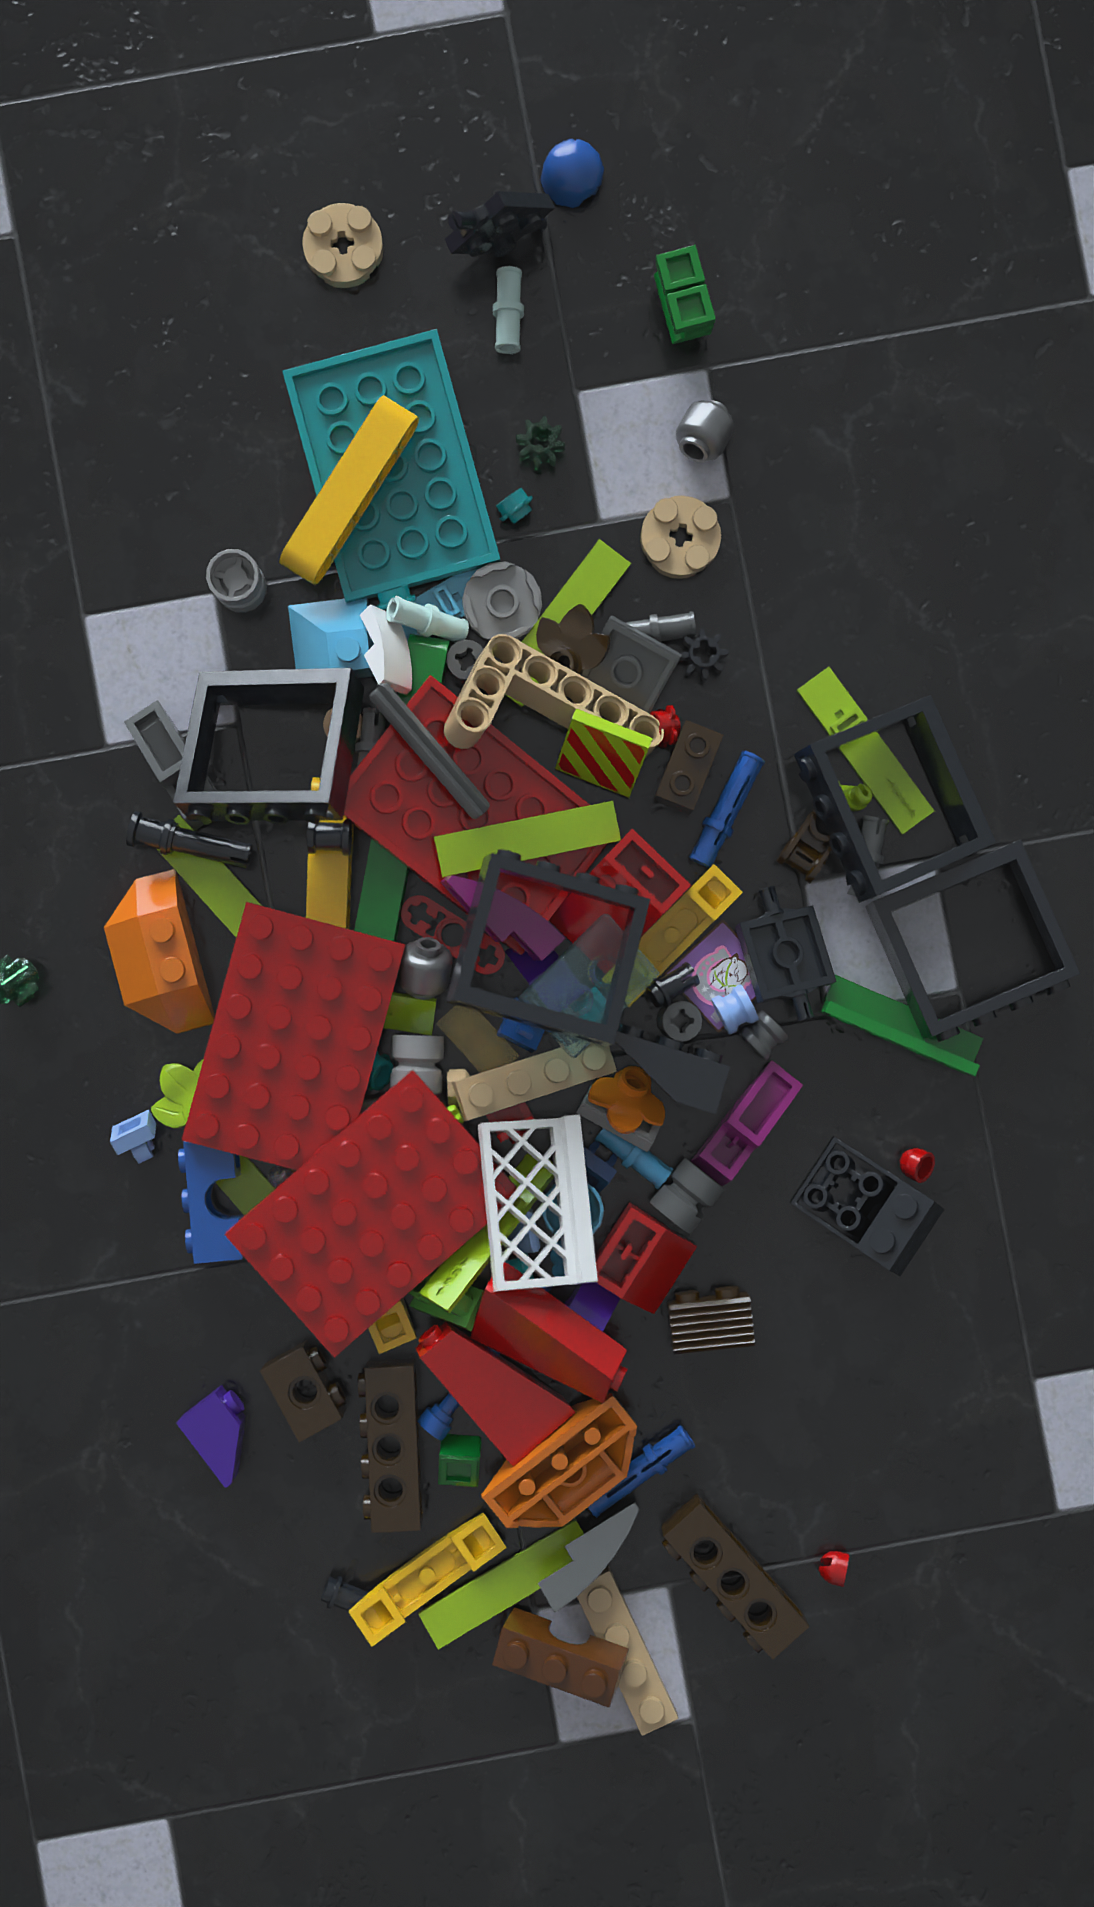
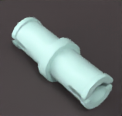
(508, 310)
(427, 619)

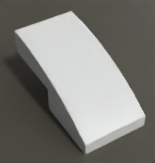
(390, 654)

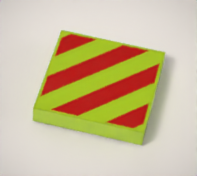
(603, 753)

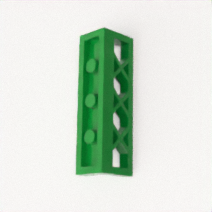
(896, 1025)

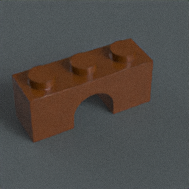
(582, 1670)

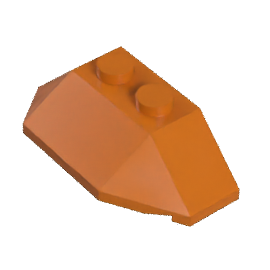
(158, 955)
(566, 1469)

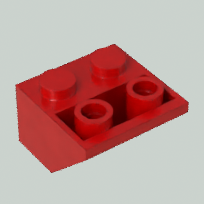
(641, 1259)

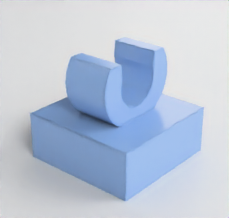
(135, 1135)

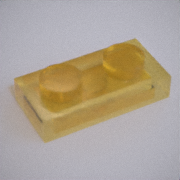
(477, 1038)

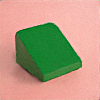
(459, 1460)

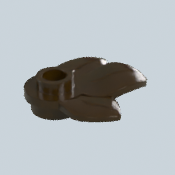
(573, 639)

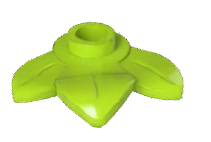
(178, 1086)

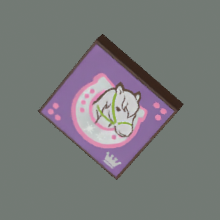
(719, 967)

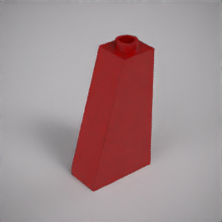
(549, 1338)
(498, 1396)

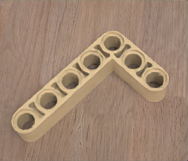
(544, 697)

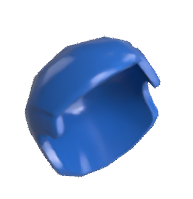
(572, 172)

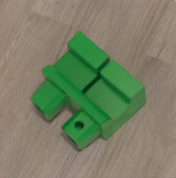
(684, 294)

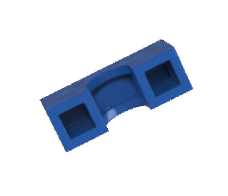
(208, 1225)

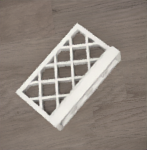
(571, 1206)

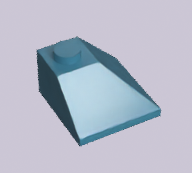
(330, 635)

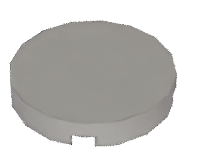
(501, 601)

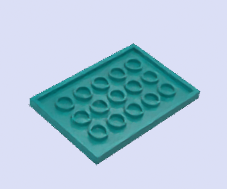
(430, 507)

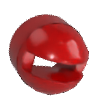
(917, 1164)
(836, 1567)

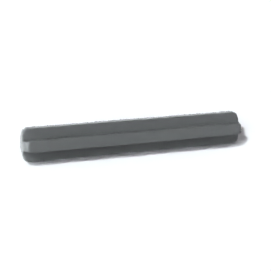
(429, 751)

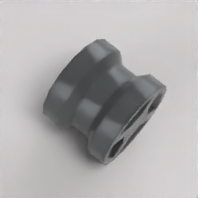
(461, 668)
(671, 1020)
(764, 1035)

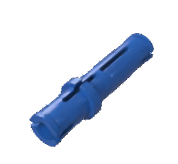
(731, 800)
(645, 1466)

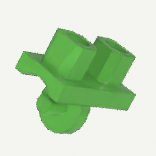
(463, 1313)

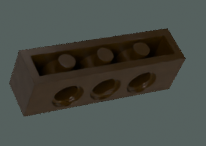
(403, 1509)
(782, 1620)

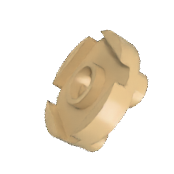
(361, 258)
(698, 521)

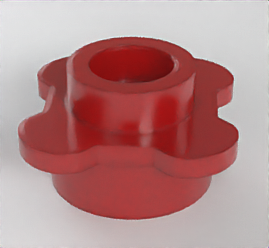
(669, 723)

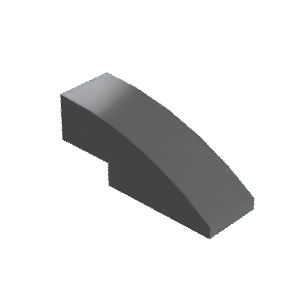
(162, 748)
(590, 1557)

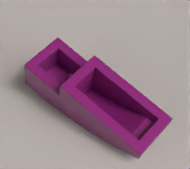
(508, 918)
(747, 1123)

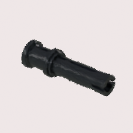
(171, 837)

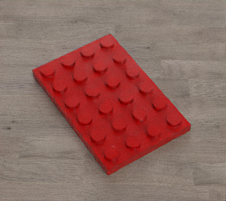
(406, 806)
(292, 1037)
(370, 1213)

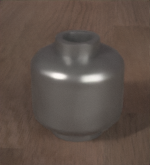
(704, 431)
(425, 968)

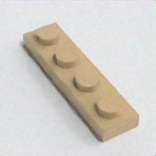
(530, 1079)
(640, 1679)

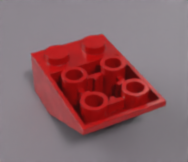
(629, 864)

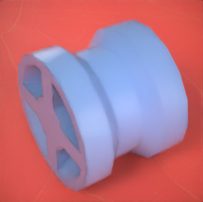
(735, 1009)

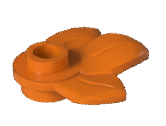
(628, 1100)

